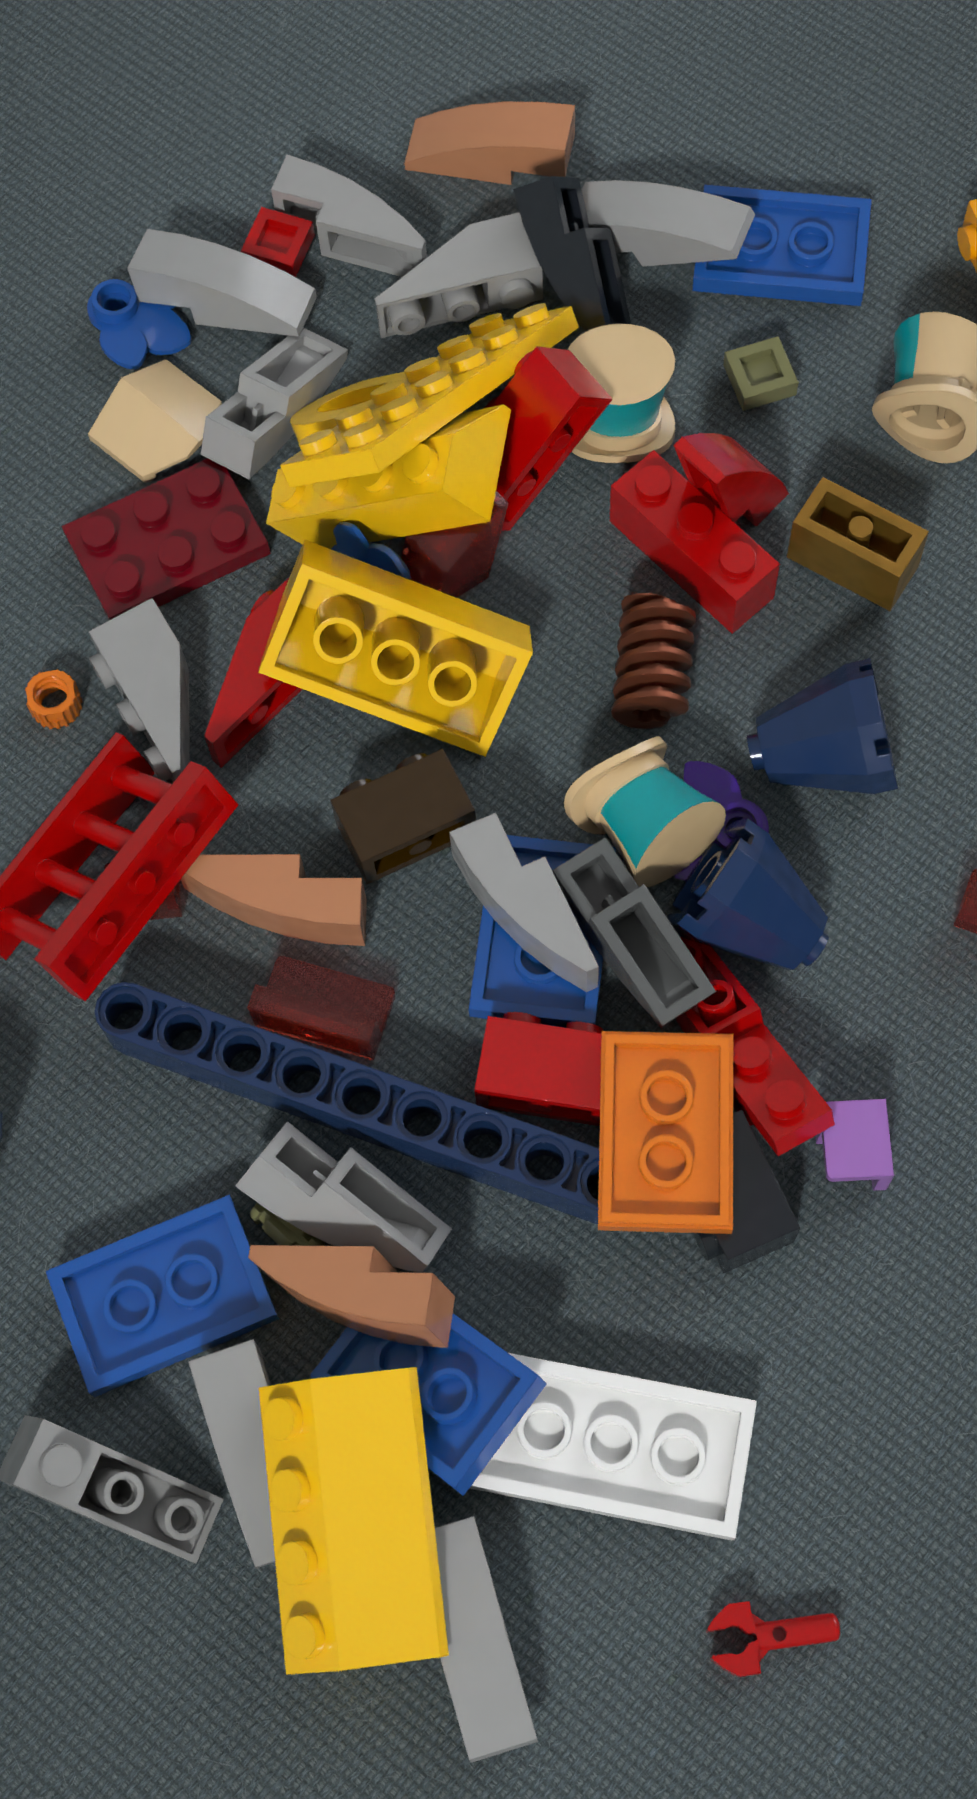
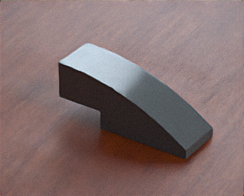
(632, 933)

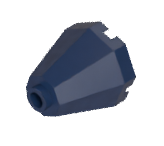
(828, 735)
(750, 902)

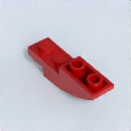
(765, 1077)

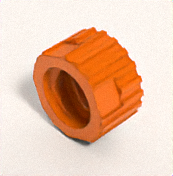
(47, 683)

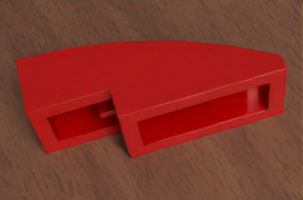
(730, 476)

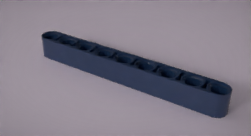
(340, 1081)

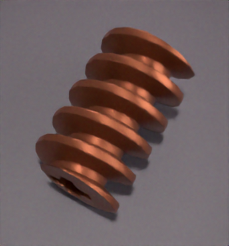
(652, 661)

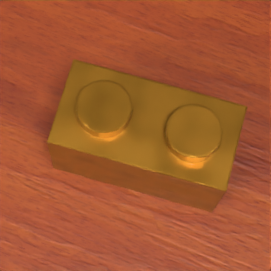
(856, 543)

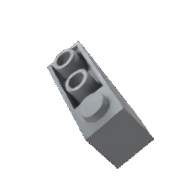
(472, 274)
(152, 676)
(109, 1488)

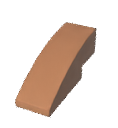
(494, 141)
(279, 897)
(362, 1291)

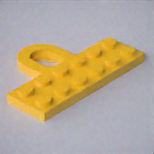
(386, 416)

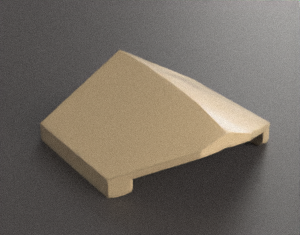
(153, 419)

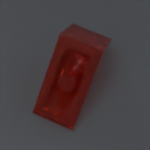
(455, 557)

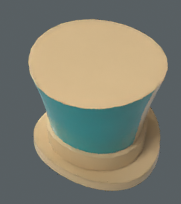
(634, 370)
(933, 388)
(645, 812)

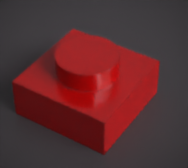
(279, 240)

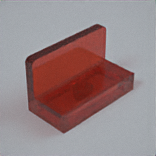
(323, 1007)

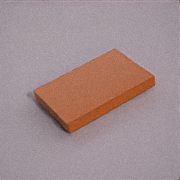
(666, 1132)

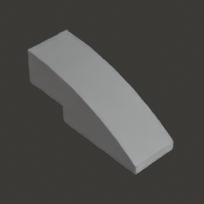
(347, 218)
(667, 221)
(219, 285)
(256, 419)
(524, 900)
(342, 1200)
(231, 1405)
(480, 1657)

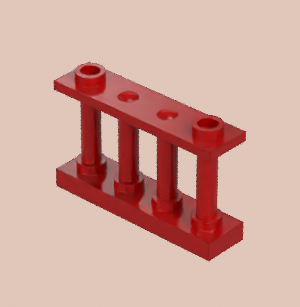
(133, 883)

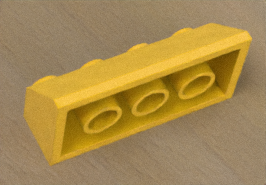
(429, 489)
(396, 649)
(352, 1522)

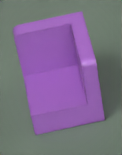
(858, 1143)

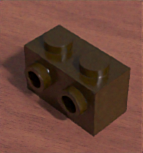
(402, 814)

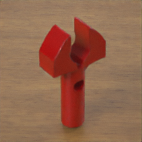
(769, 1635)

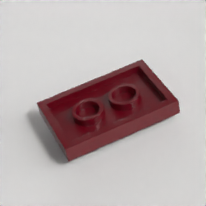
(166, 539)

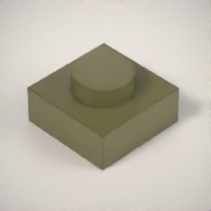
(760, 373)

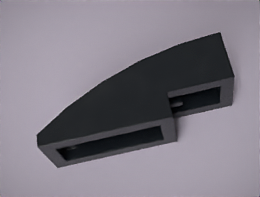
(573, 256)

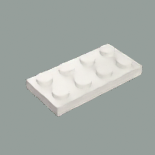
(628, 1450)

